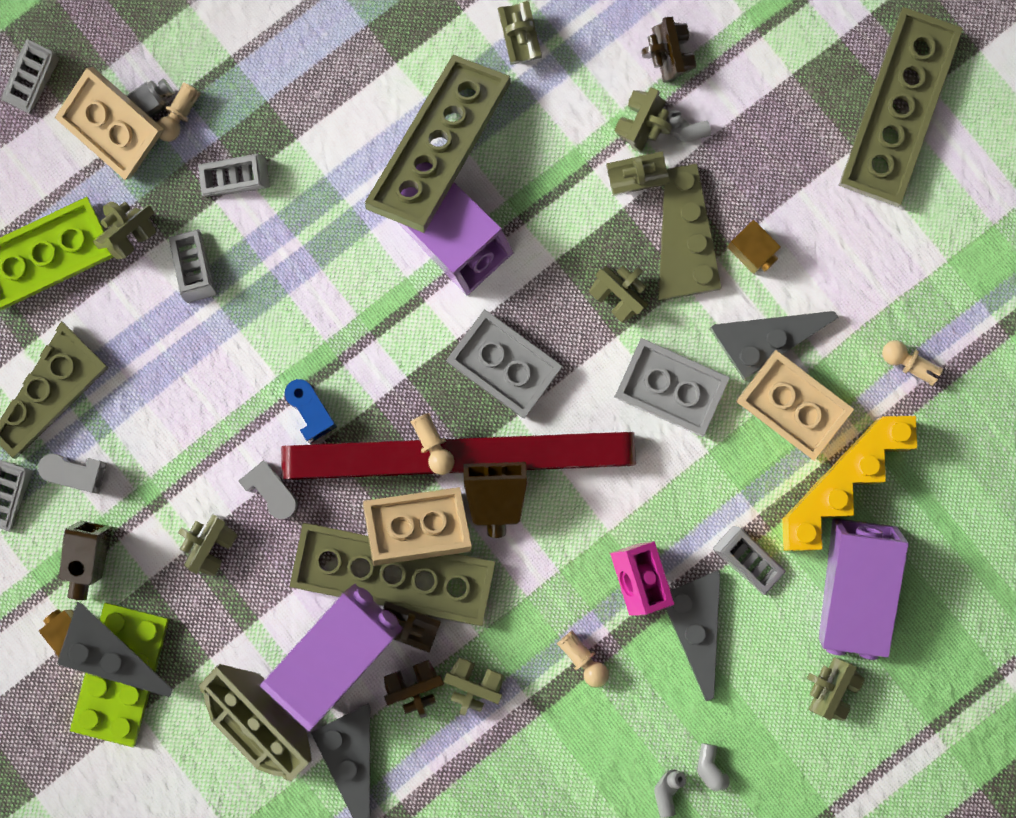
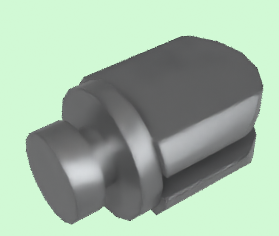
(151, 97)

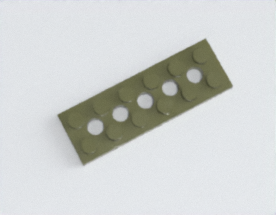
(879, 112)
(447, 159)
(434, 602)

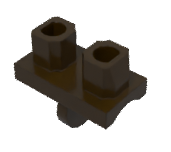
(665, 49)
(418, 628)
(427, 680)

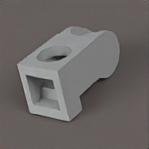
(61, 471)
(280, 500)

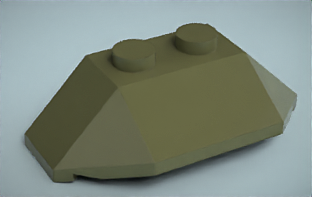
(255, 722)

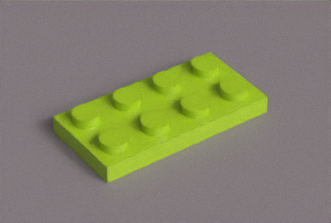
(49, 251)
(112, 708)

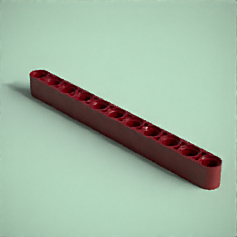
(406, 457)

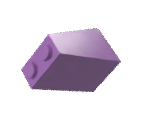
(461, 238)
(862, 588)
(332, 656)

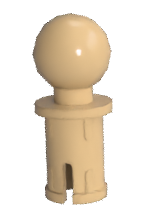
(178, 111)
(896, 353)
(440, 460)
(594, 673)

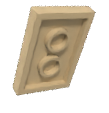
(109, 123)
(794, 405)
(416, 526)

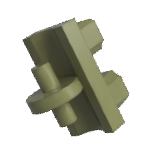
(519, 33)
(648, 122)
(637, 173)
(123, 224)
(609, 282)
(199, 557)
(830, 688)
(488, 689)

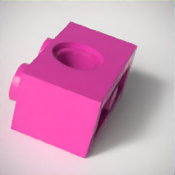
(642, 578)

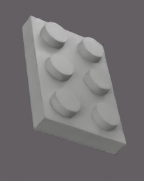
(504, 364)
(672, 387)

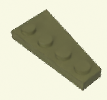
(687, 247)
(55, 383)

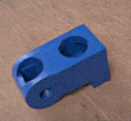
(306, 401)

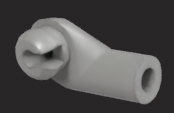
(684, 130)
(709, 771)
(666, 789)

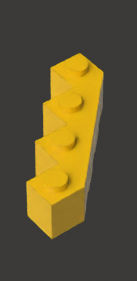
(833, 492)

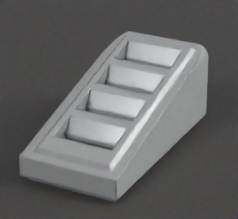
(19, 71)
(260, 174)
(198, 285)
(19, 491)
(729, 540)

